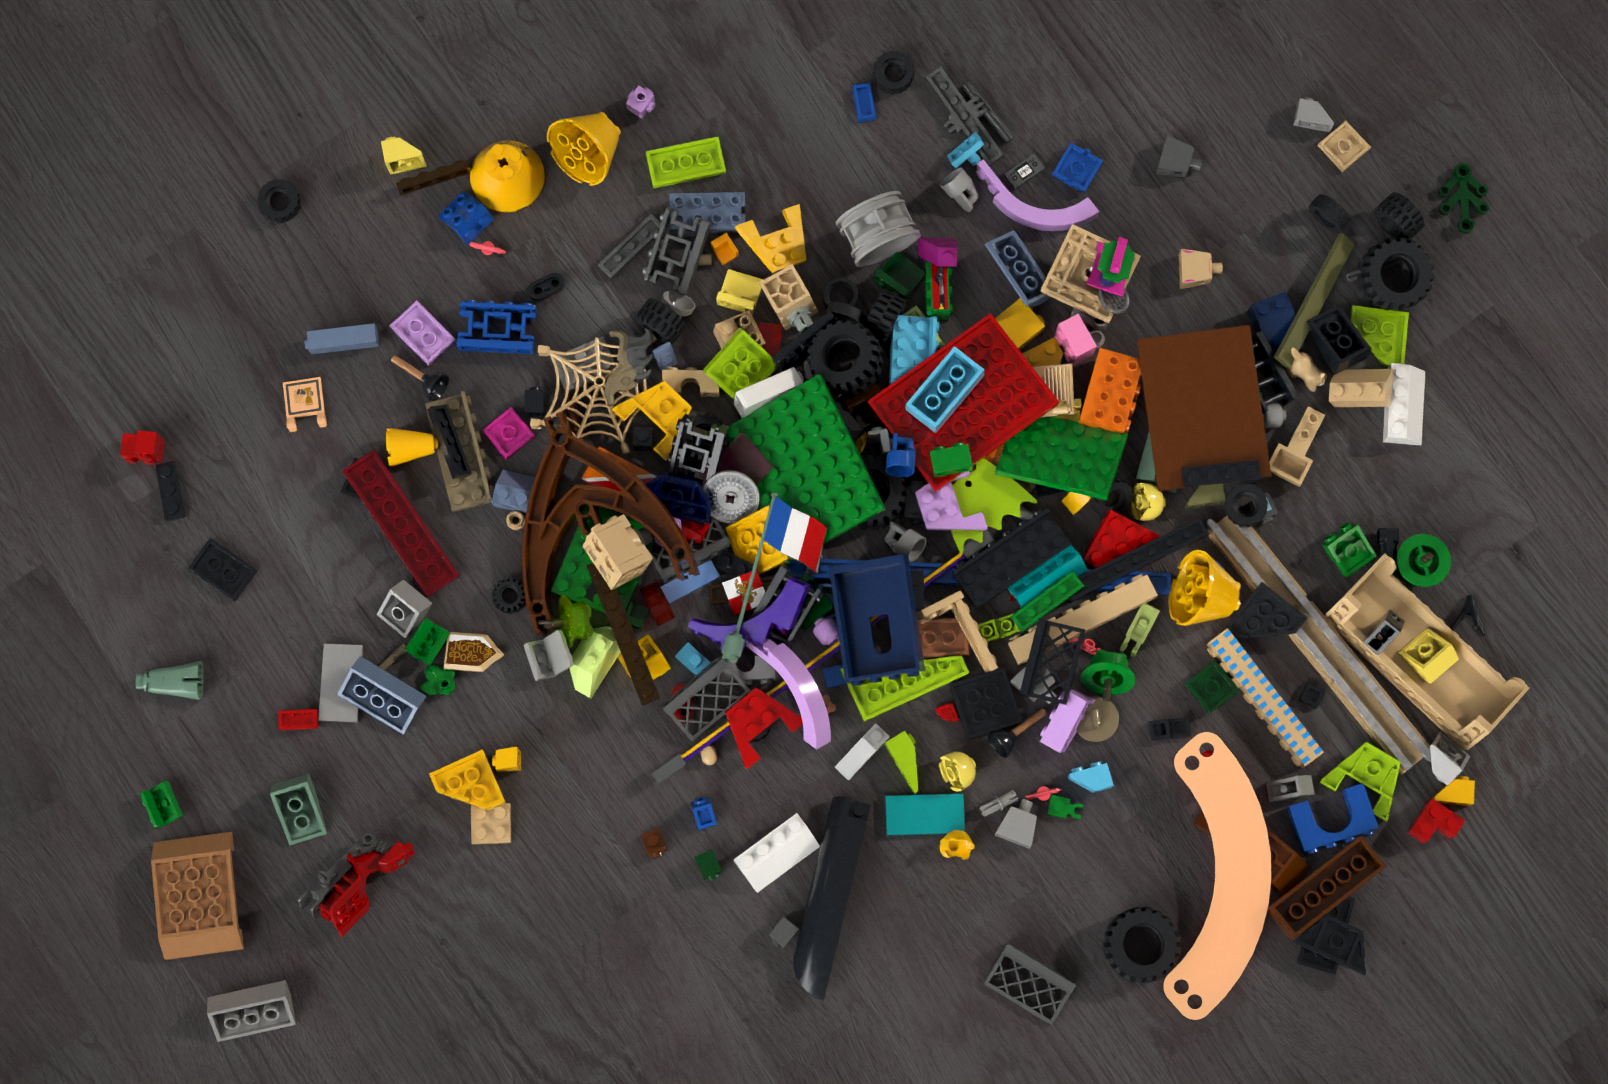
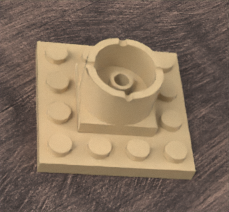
(1070, 273)

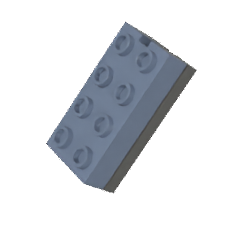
(722, 209)

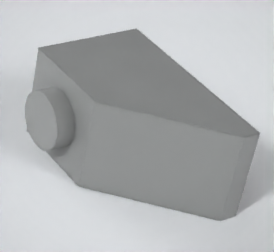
(1312, 115)
(1290, 788)

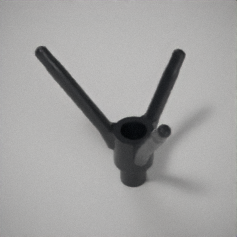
(1470, 610)

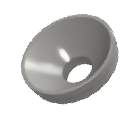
(678, 302)

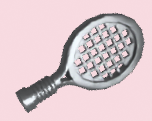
(1109, 308)

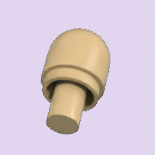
(709, 755)

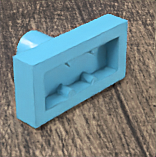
(966, 151)
(692, 659)

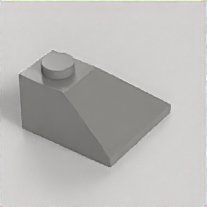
(1447, 758)

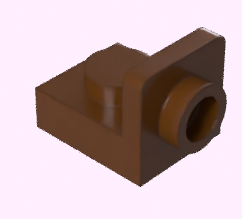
(654, 843)

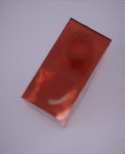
(657, 603)

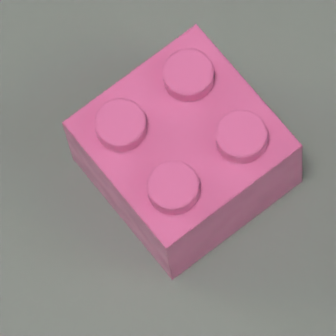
(1075, 340)

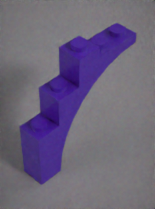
(782, 613)

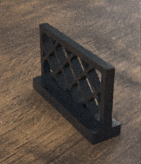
(1035, 661)

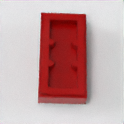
(298, 719)

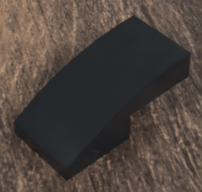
(1170, 729)

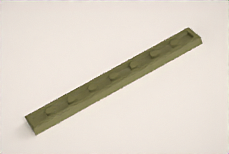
(1314, 299)

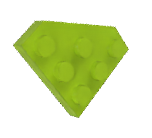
(1383, 332)

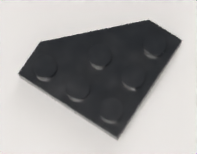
(1266, 615)

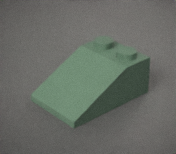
(298, 809)

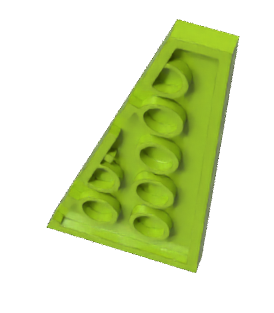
(880, 697)

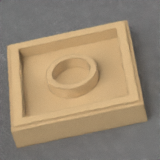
(1344, 146)

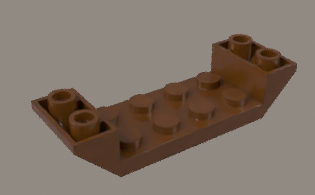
(1286, 864)

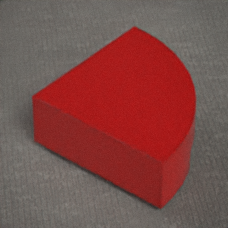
(947, 712)

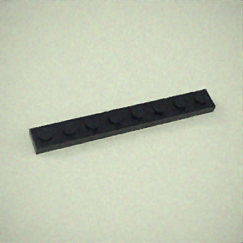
(1141, 557)

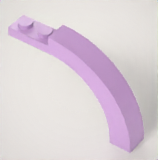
(1031, 216)
(803, 687)

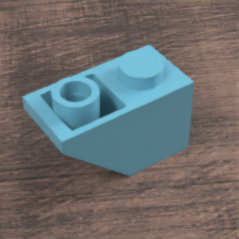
(1094, 778)

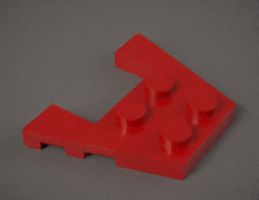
(753, 715)

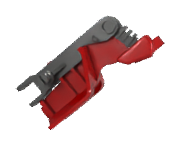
(342, 890)

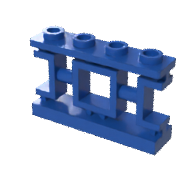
(496, 342)

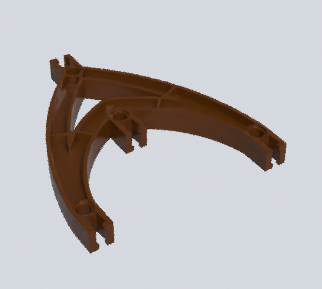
(547, 527)

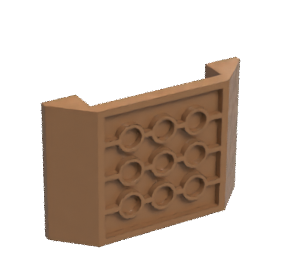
(195, 896)

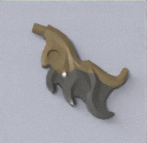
(632, 363)

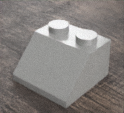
(404, 608)

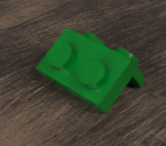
(427, 641)
(161, 805)

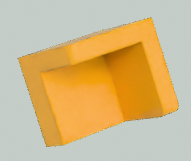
(724, 249)

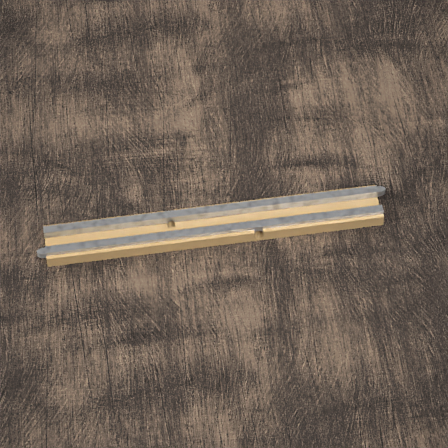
(1324, 646)

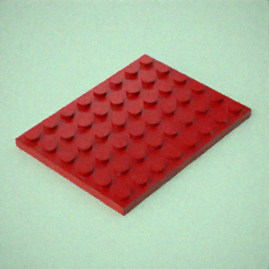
(992, 413)

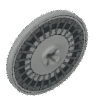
(736, 484)

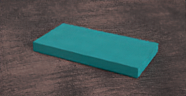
(924, 814)

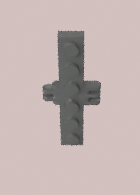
(964, 114)

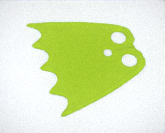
(988, 494)

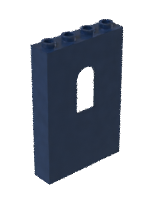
(874, 590)

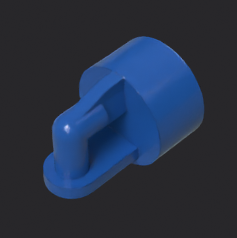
(901, 462)

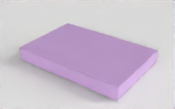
(422, 333)

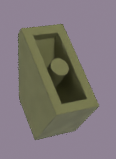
(1207, 496)

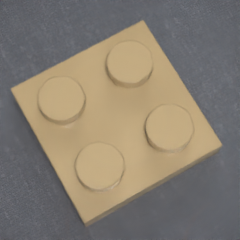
(491, 825)

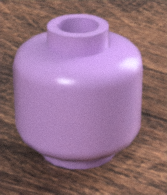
(826, 631)

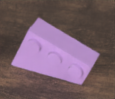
(1065, 720)

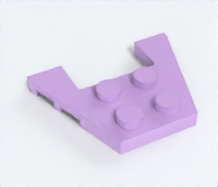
(942, 510)

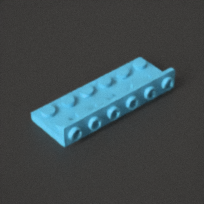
(911, 343)

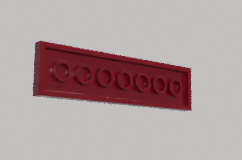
(400, 523)

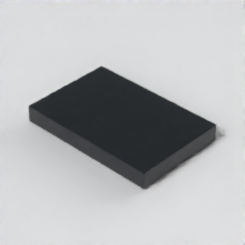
(222, 569)

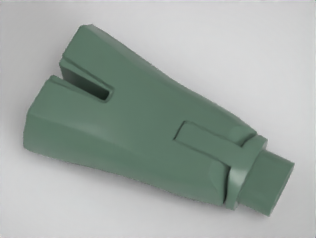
(178, 680)

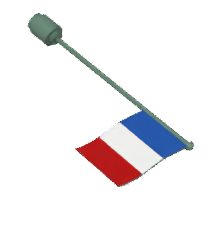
(791, 535)

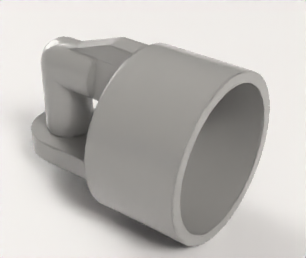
(955, 184)
(910, 542)

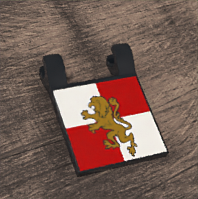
(735, 591)

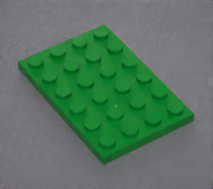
(1064, 456)
(574, 576)

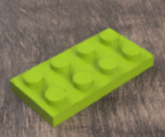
(685, 162)

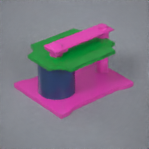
(1111, 266)

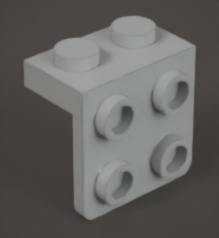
(549, 656)

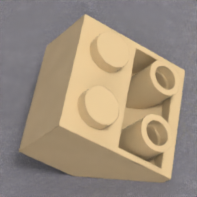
(726, 329)

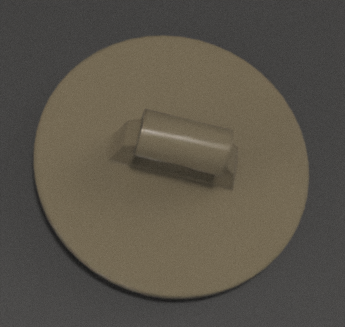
(1100, 721)

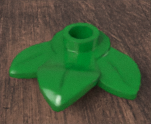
(436, 679)

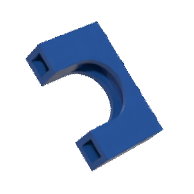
(1311, 836)

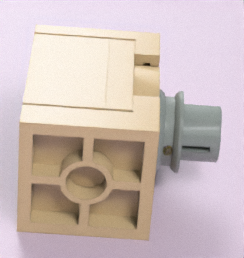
(789, 299)
(618, 550)

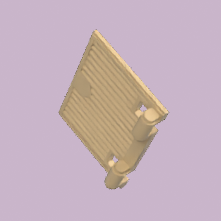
(1060, 382)

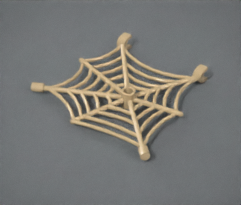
(545, 351)

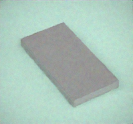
(335, 667)

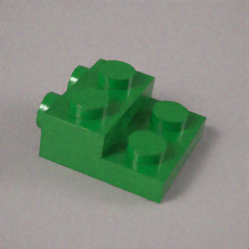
(1348, 549)

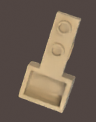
(1291, 461)

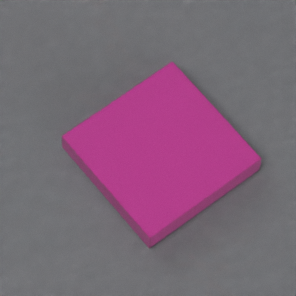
(508, 433)

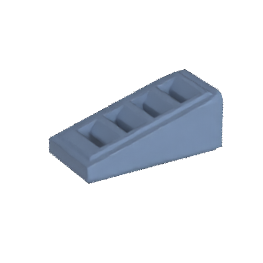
(665, 356)

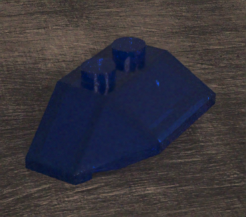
(682, 497)

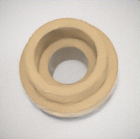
(515, 514)

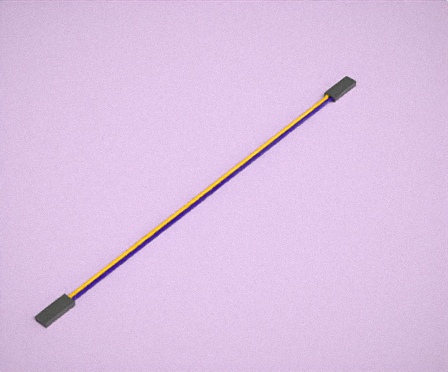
(677, 762)

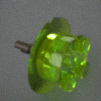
(572, 620)

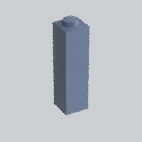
(342, 339)

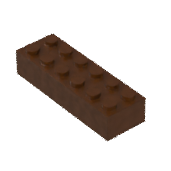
(1326, 888)

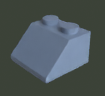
(512, 491)

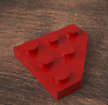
(1116, 537)

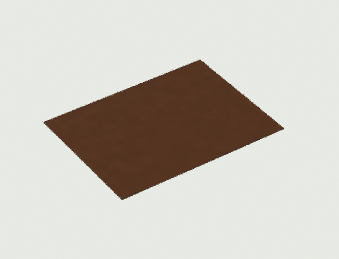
(1202, 402)

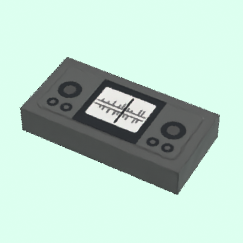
(1024, 171)

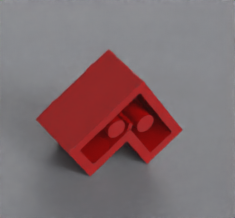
(142, 446)
(1435, 817)

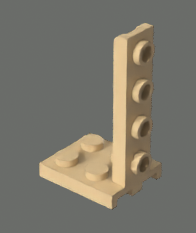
(968, 626)

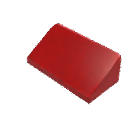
(690, 530)

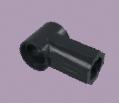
(1388, 540)

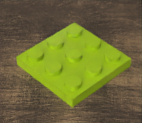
(739, 364)

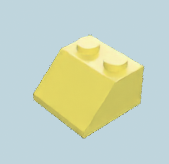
(401, 156)
(1429, 655)

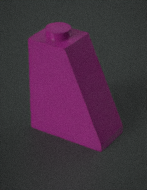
(938, 250)

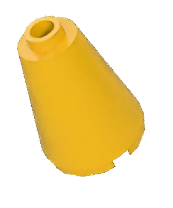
(409, 445)

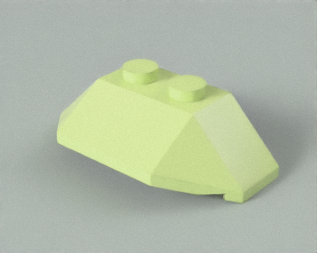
(593, 660)

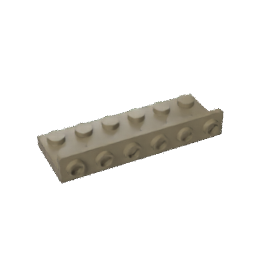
(474, 489)

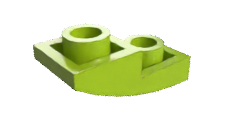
(998, 628)

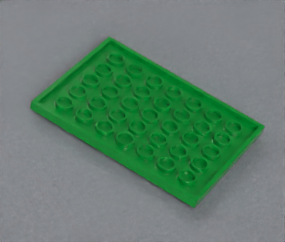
(811, 458)

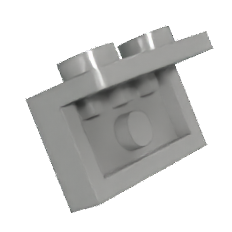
(880, 435)

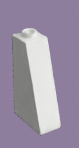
(765, 391)

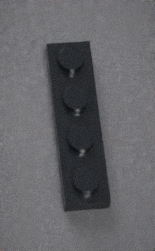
(449, 441)
(1221, 473)

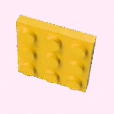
(745, 540)

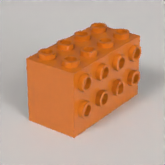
(1112, 392)

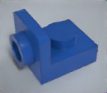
(703, 813)

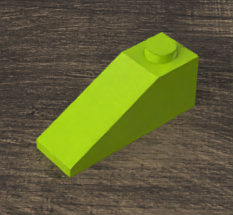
(903, 753)

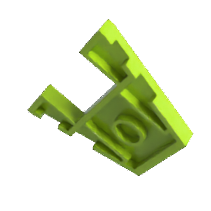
(1371, 768)

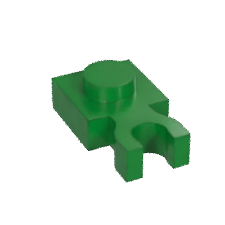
(1061, 807)

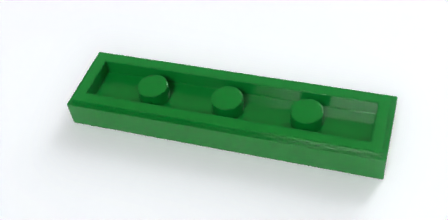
(1047, 601)

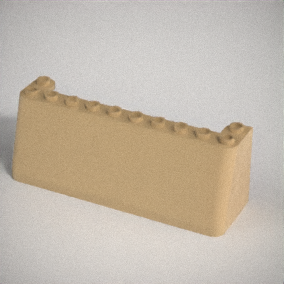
(1465, 698)

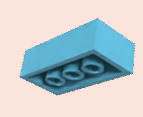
(945, 389)

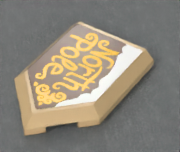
(470, 652)

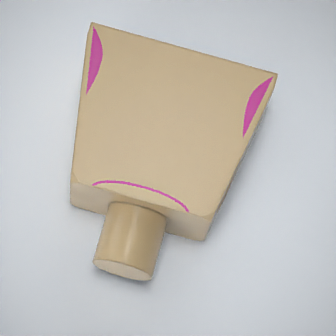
(1196, 268)

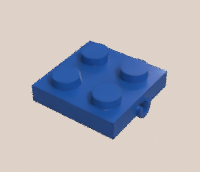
(1077, 167)

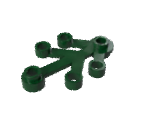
(1463, 195)

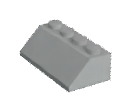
(251, 1011)

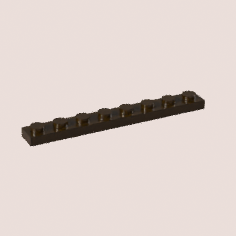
(625, 638)

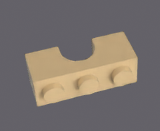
(678, 378)

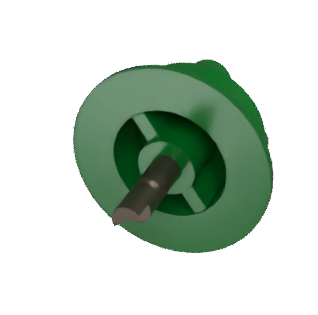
(1423, 560)
(1108, 674)

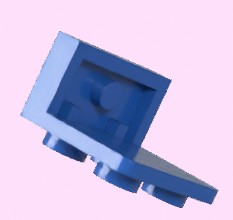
(466, 217)

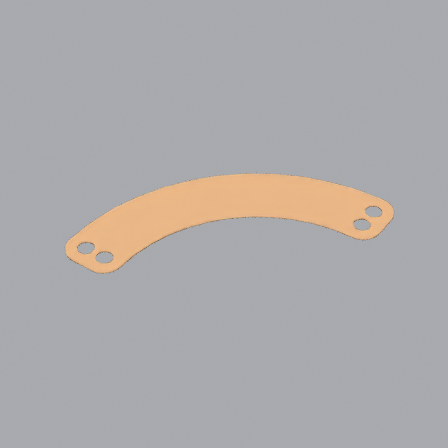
(1240, 877)

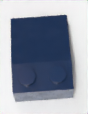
(1273, 318)

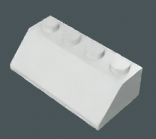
(1405, 417)
(776, 853)

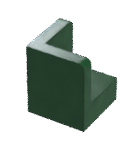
(637, 615)

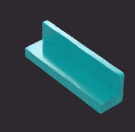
(1047, 575)

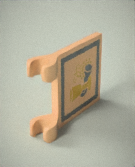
(304, 399)

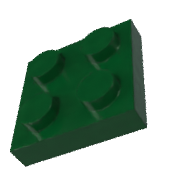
(1211, 687)

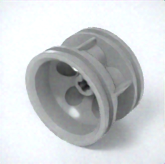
(878, 228)

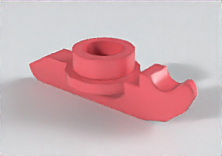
(487, 248)
(1088, 645)
(1043, 793)

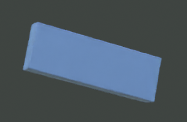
(678, 589)

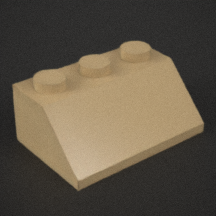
(1361, 388)

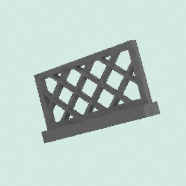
(701, 556)
(693, 687)
(1037, 967)

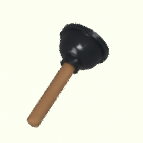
(433, 384)
(1003, 740)

